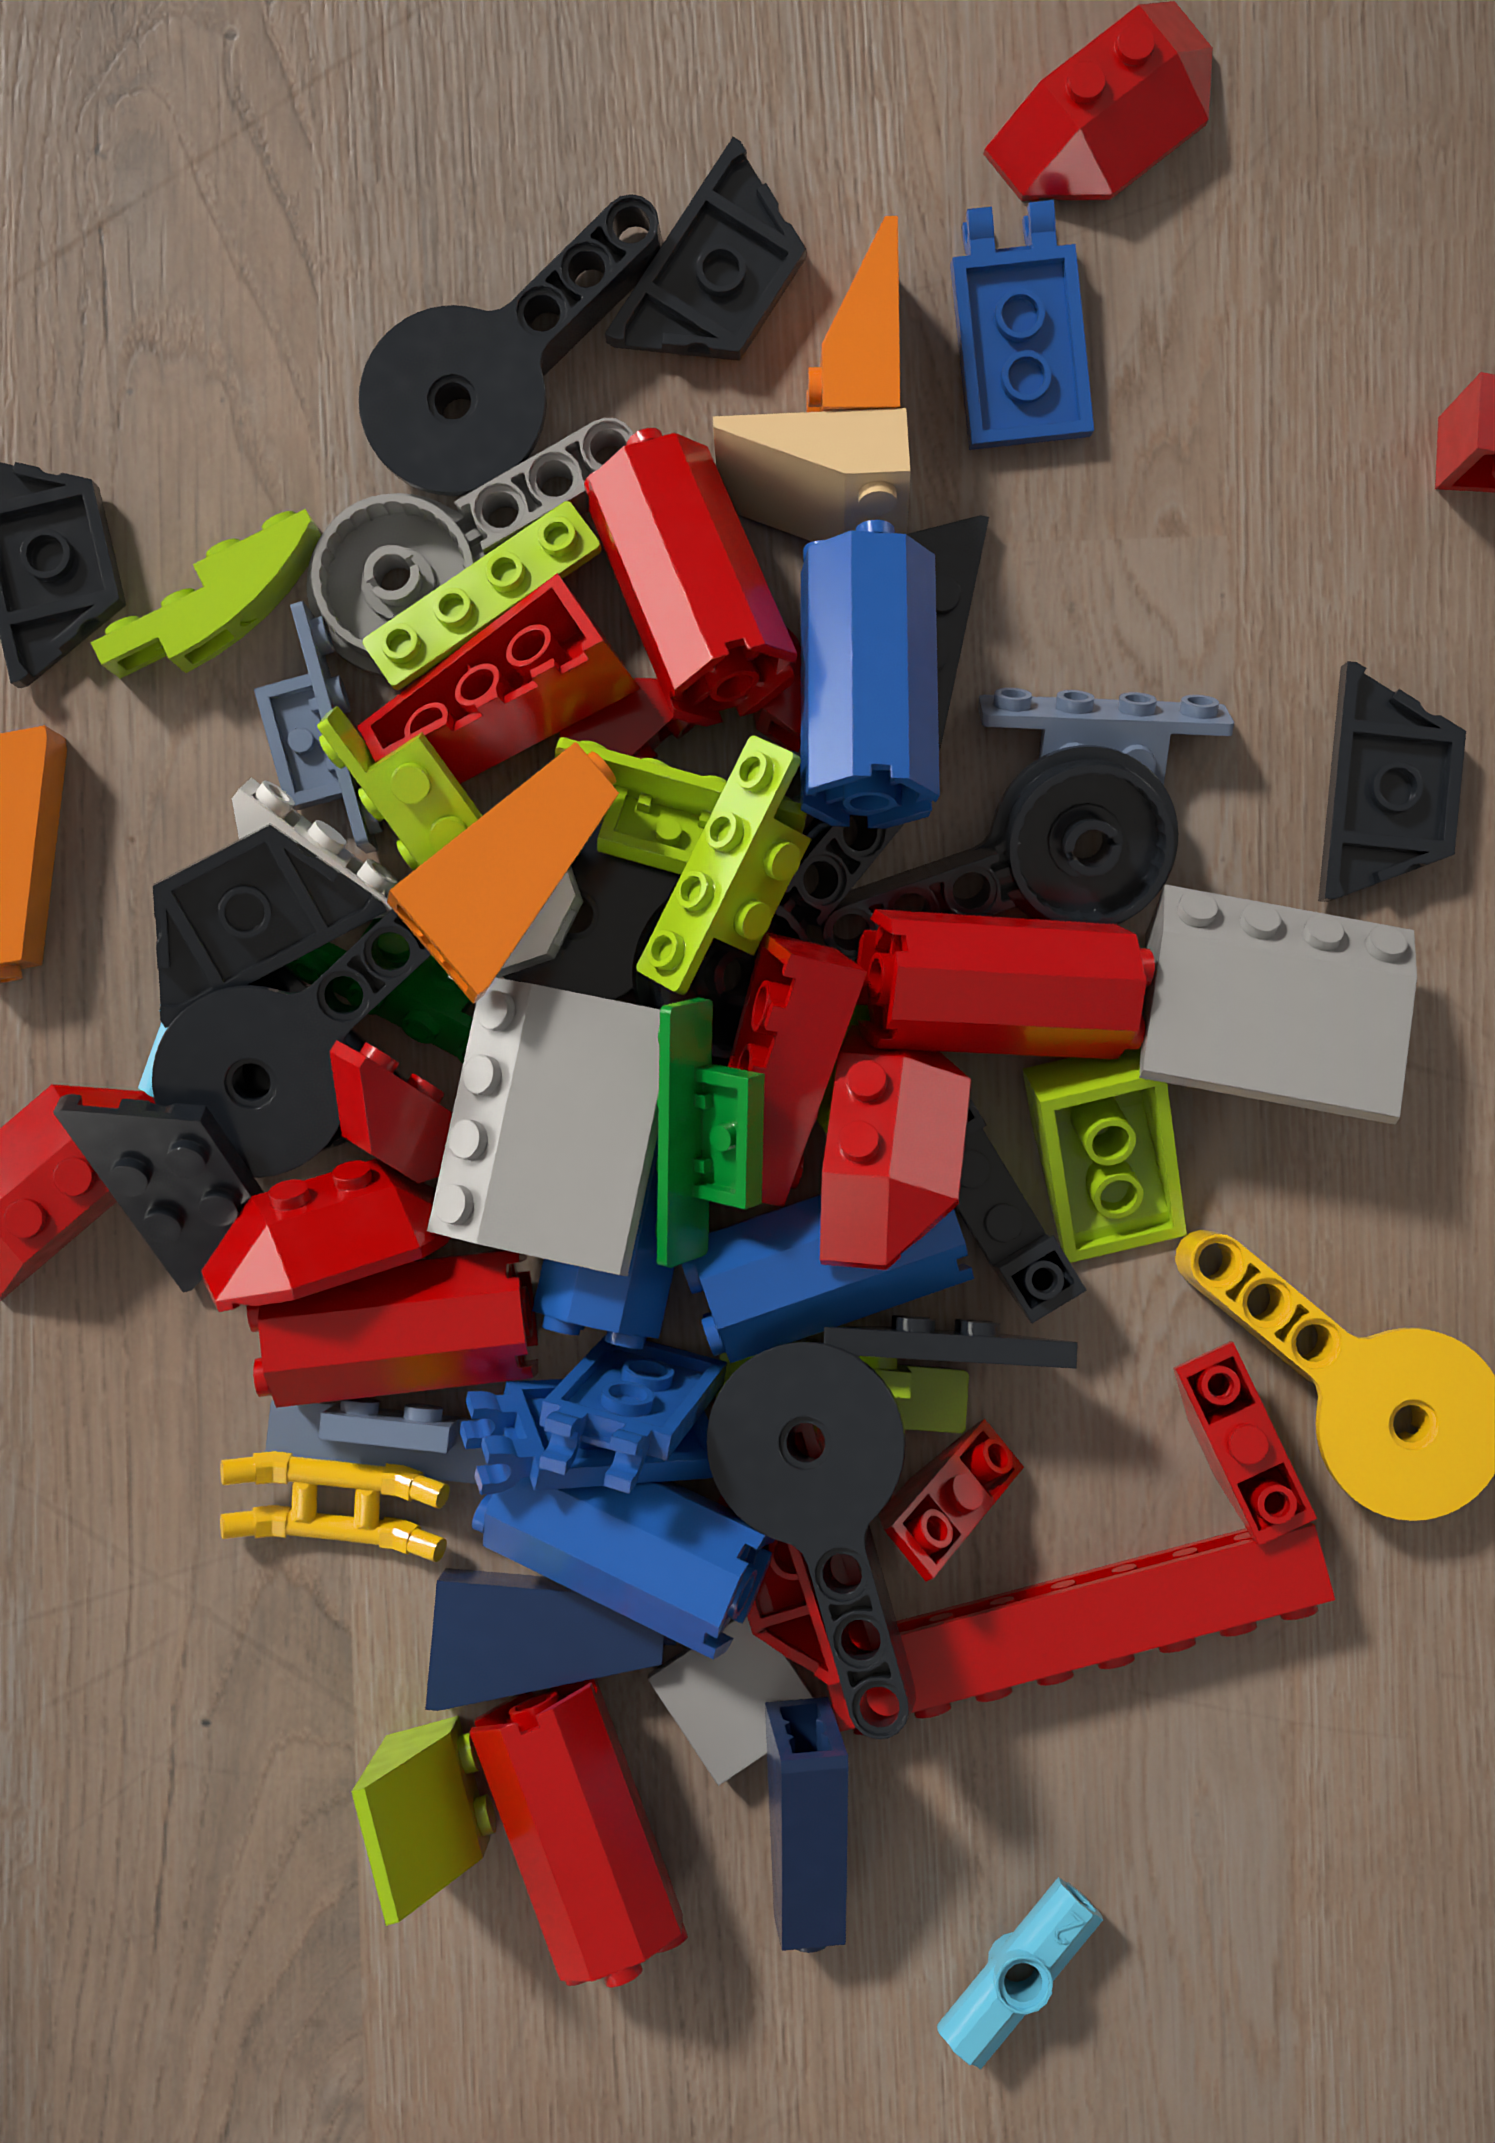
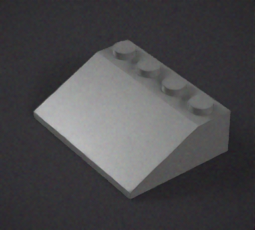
(1278, 1004)
(552, 1127)

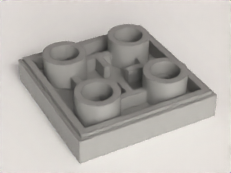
(724, 1699)

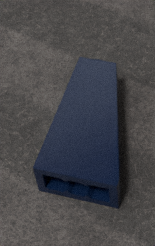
(525, 1635)
(807, 1823)

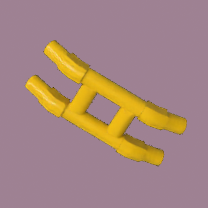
(303, 1516)

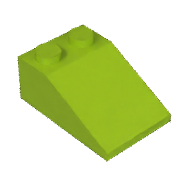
(1106, 1154)
(422, 1814)

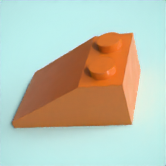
(862, 344)

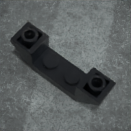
(1008, 1230)

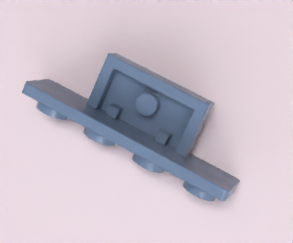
(290, 721)
(1131, 724)
(376, 1436)

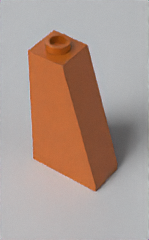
(29, 822)
(496, 875)

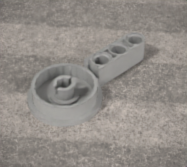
(435, 539)

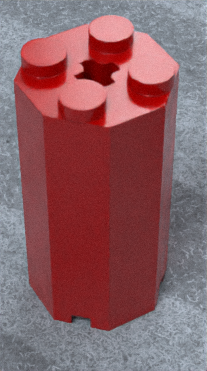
(690, 578)
(1002, 985)
(400, 1332)
(579, 1833)

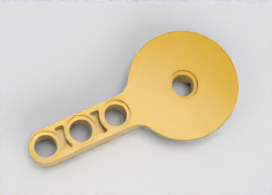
(1364, 1386)

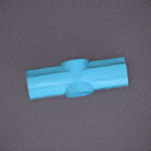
(996, 2005)

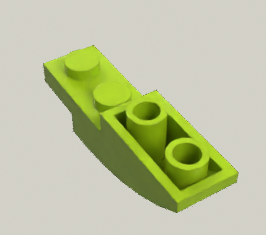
(239, 591)

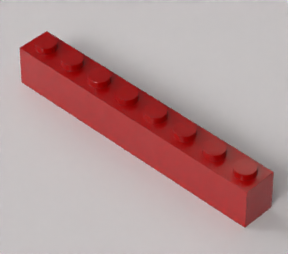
(1103, 1618)

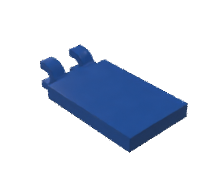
(1020, 334)
(628, 1404)
(519, 1451)

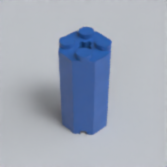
(869, 678)
(772, 1289)
(621, 1305)
(643, 1553)

